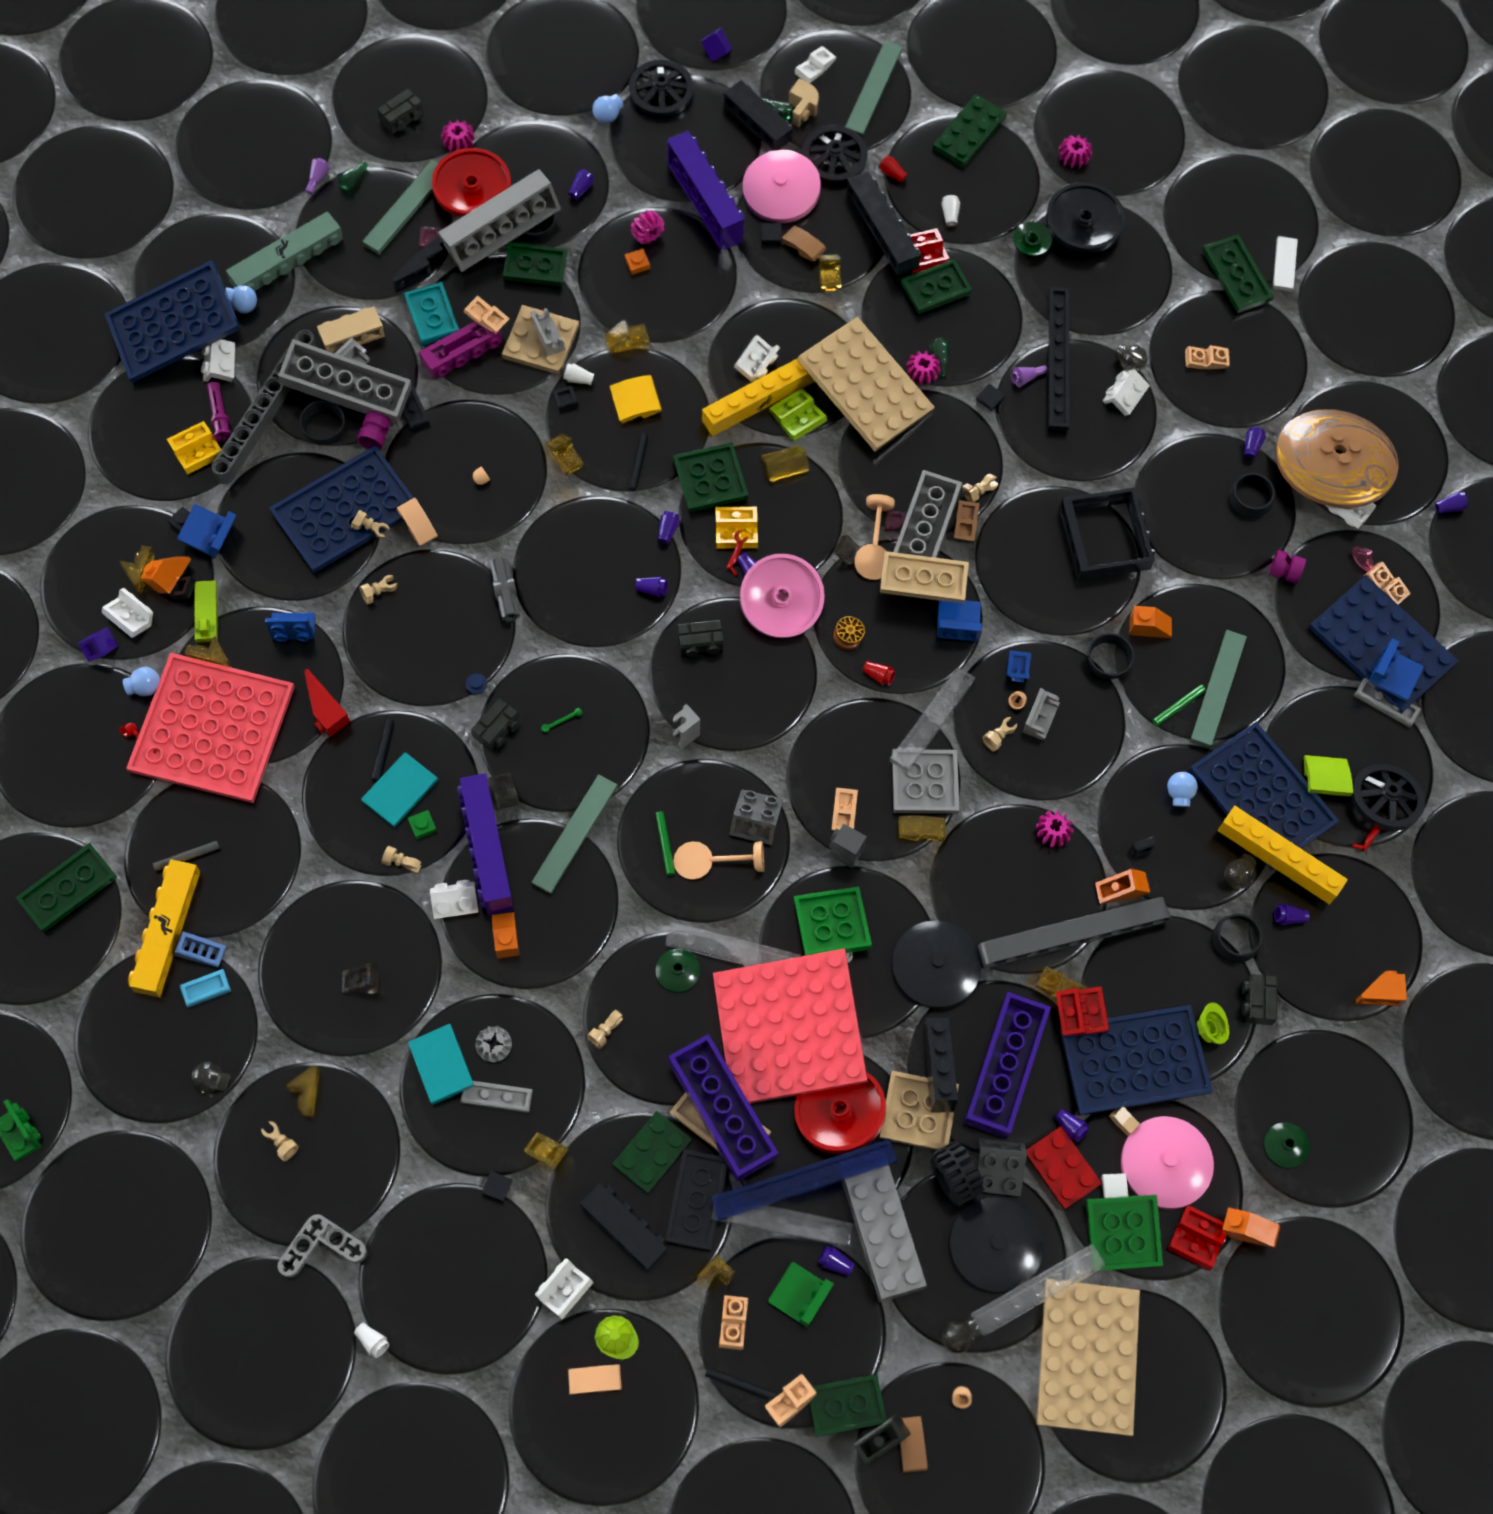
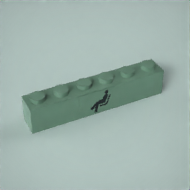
(286, 253)

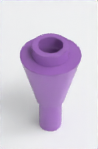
(318, 170)
(1022, 375)

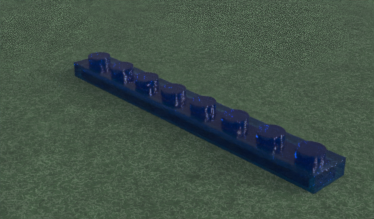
(804, 1179)

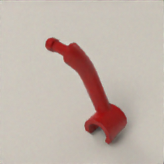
(736, 553)
(129, 729)
(1368, 840)

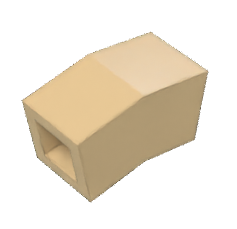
(1124, 1120)

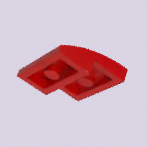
(931, 248)
(1082, 1011)
(1198, 1237)

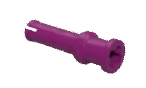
(219, 419)

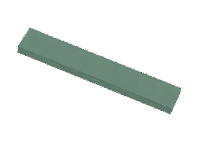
(874, 88)
(401, 211)
(1218, 689)
(574, 834)

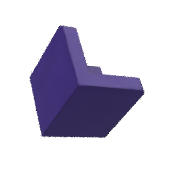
(716, 44)
(97, 644)

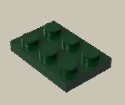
(535, 264)
(936, 286)
(652, 1152)
(847, 1406)

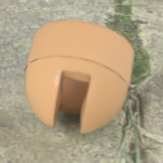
(480, 476)
(1014, 696)
(962, 1397)

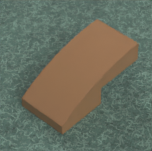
(805, 243)
(966, 521)
(913, 1447)

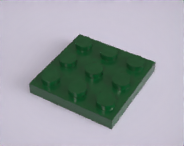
(710, 477)

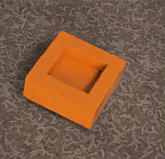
(637, 261)

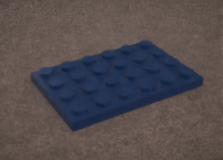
(172, 321)
(322, 513)
(1363, 625)
(1265, 785)
(1138, 1062)

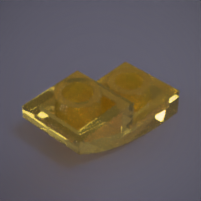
(922, 827)
(1054, 981)

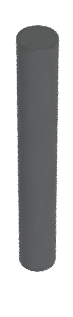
(187, 855)

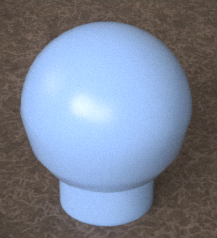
(607, 108)
(242, 298)
(142, 682)
(1182, 788)

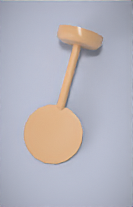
(870, 557)
(695, 859)

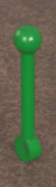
(546, 728)

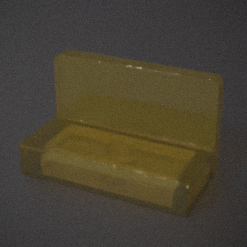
(786, 462)
(720, 1268)

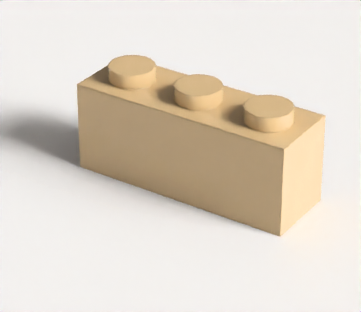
(361, 326)

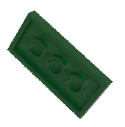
(969, 130)
(1238, 273)
(66, 887)

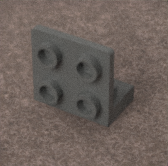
(756, 816)
(1001, 1166)

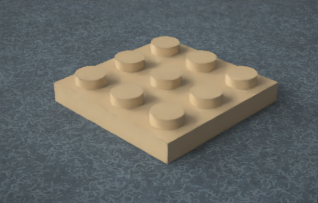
(525, 347)
(910, 1114)

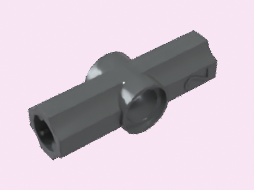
(504, 589)

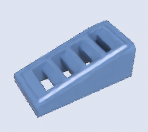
(189, 955)

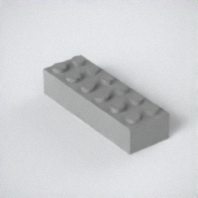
(500, 220)
(344, 381)
(928, 515)
(884, 1234)

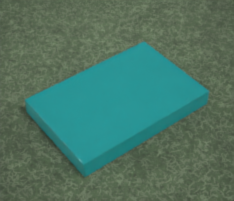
(431, 313)
(399, 789)
(441, 1064)

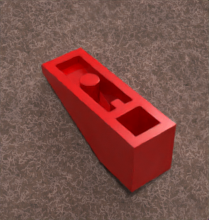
(327, 712)

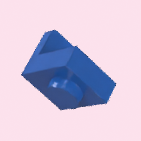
(1018, 665)

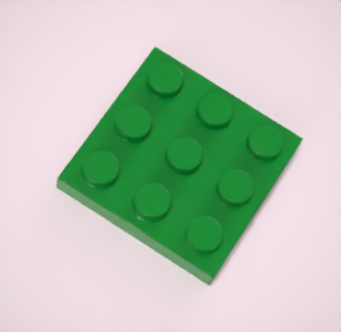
(832, 921)
(1125, 1231)

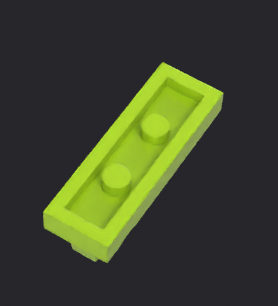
(206, 611)

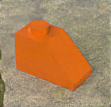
(164, 573)
(1149, 622)
(1122, 886)
(505, 935)
(1386, 990)
(1250, 1228)

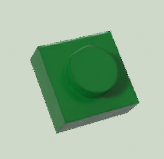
(422, 824)

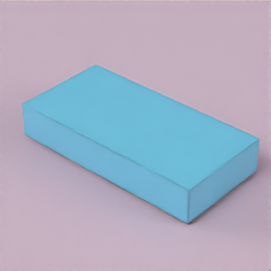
(205, 988)

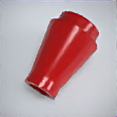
(891, 168)
(881, 673)

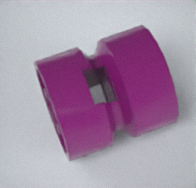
(374, 430)
(1287, 566)

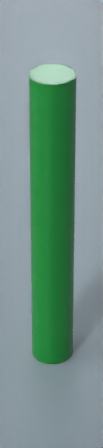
(1179, 705)
(665, 845)

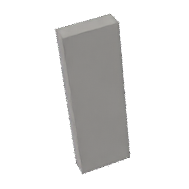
(1370, 696)
(498, 1097)

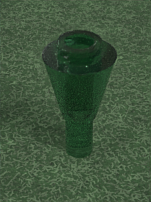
(784, 109)
(349, 177)
(940, 349)

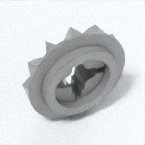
(499, 1052)

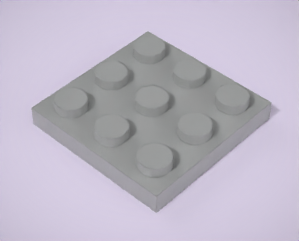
(929, 784)

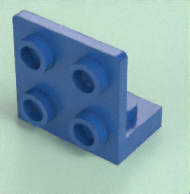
(206, 530)
(959, 620)
(291, 626)
(1395, 672)

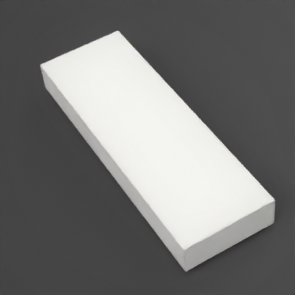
(1284, 264)

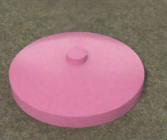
(781, 186)
(782, 596)
(1167, 1160)

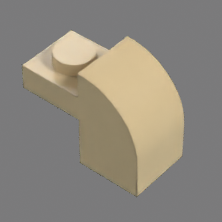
(805, 99)

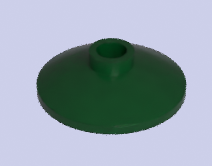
(1034, 233)
(674, 980)
(1278, 1151)

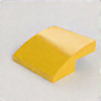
(635, 398)
(194, 447)
(734, 519)

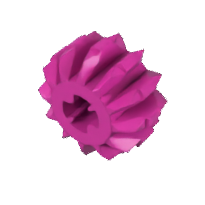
(457, 136)
(1075, 151)
(647, 227)
(923, 368)
(1058, 822)

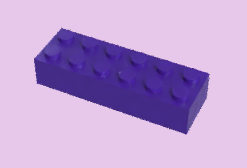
(705, 190)
(484, 844)
(1007, 1065)
(723, 1107)

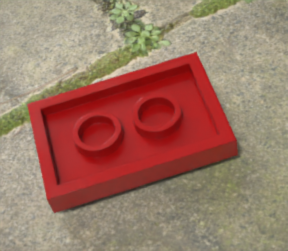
(1062, 1168)

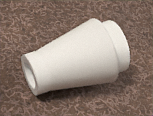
(950, 209)
(578, 375)
(373, 1342)

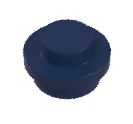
(476, 683)

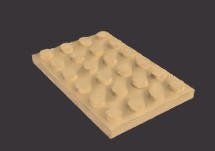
(866, 383)
(1089, 1359)

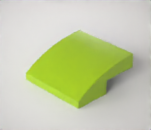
(798, 414)
(1328, 775)

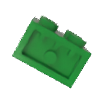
(17, 1132)
(800, 1294)

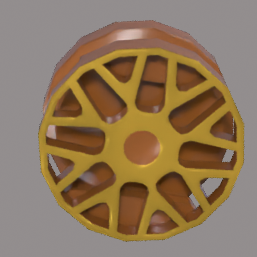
(848, 634)

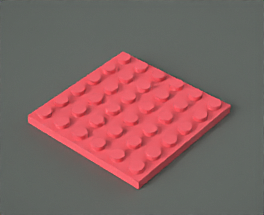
(211, 727)
(790, 1026)

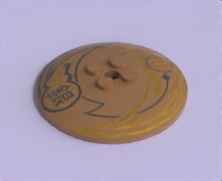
(1343, 480)

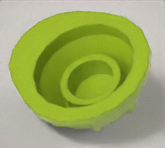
(1213, 1024)
(616, 1337)

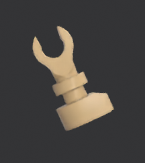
(972, 493)
(360, 519)
(367, 592)
(993, 738)
(390, 855)
(597, 1037)
(286, 1147)

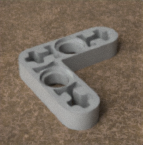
(321, 1236)

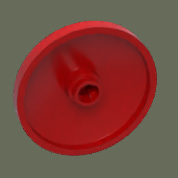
(469, 180)
(842, 1116)

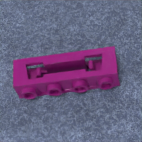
(458, 349)

